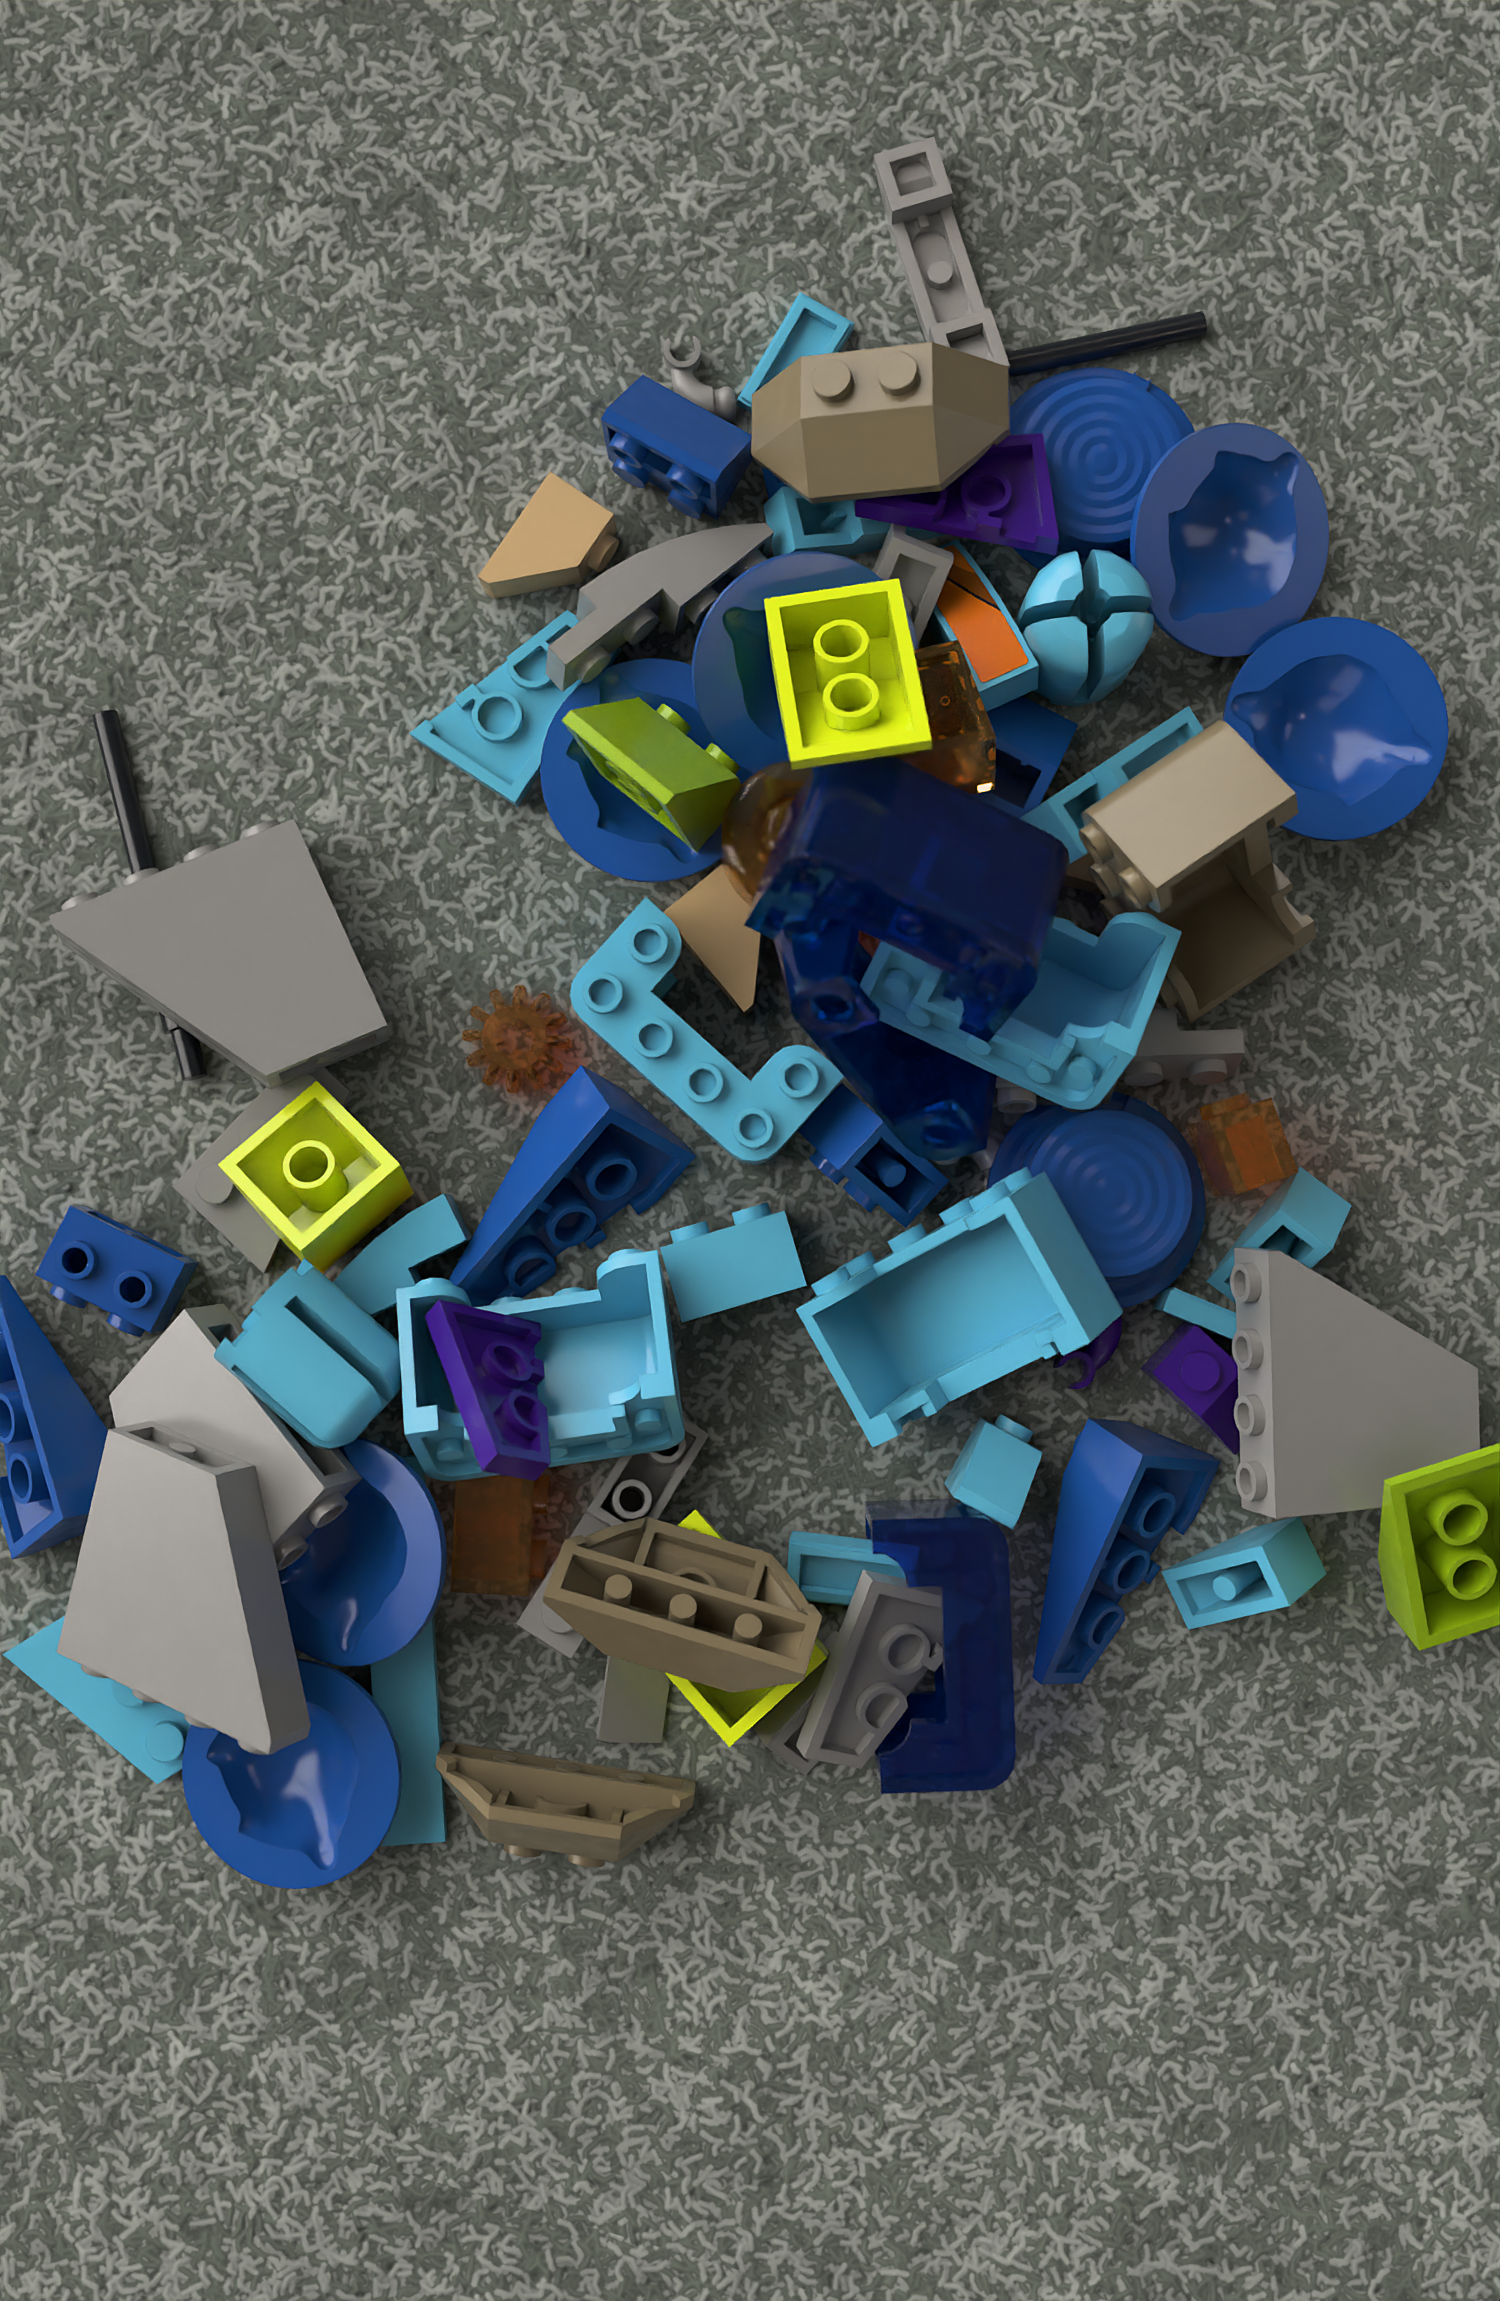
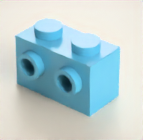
(733, 1263)

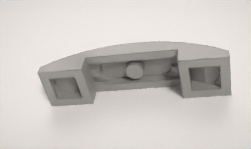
(933, 252)

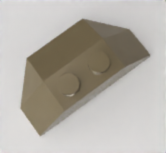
(879, 420)
(685, 1605)
(561, 1803)

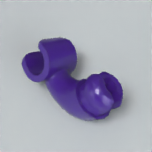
(1095, 1355)

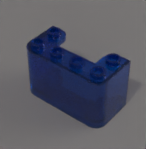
(922, 874)
(966, 1727)

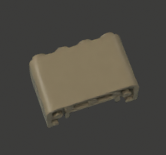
(1197, 856)

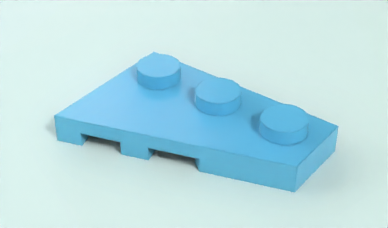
(502, 721)
(141, 1731)

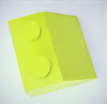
(317, 1177)

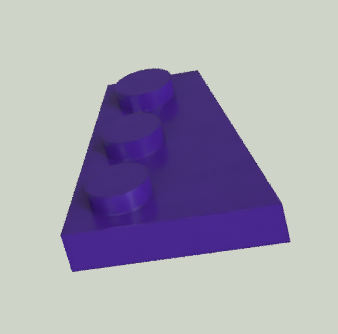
(995, 501)
(495, 1385)

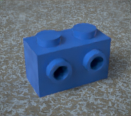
(861, 1147)
(115, 1270)

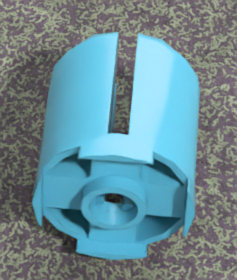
(1070, 603)
(315, 1358)

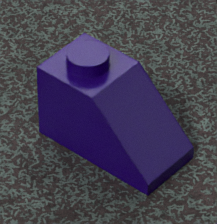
(1199, 1380)

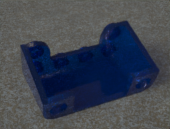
(918, 1090)

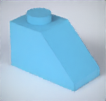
(1296, 1219)
(995, 1469)
(1246, 1574)

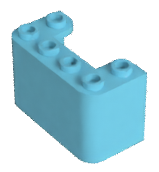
(622, 1004)
(1069, 1031)
(958, 1304)
(605, 1369)

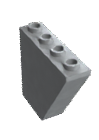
(236, 954)
(1335, 1393)
(198, 1397)
(186, 1590)

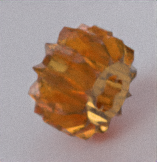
(518, 1061)

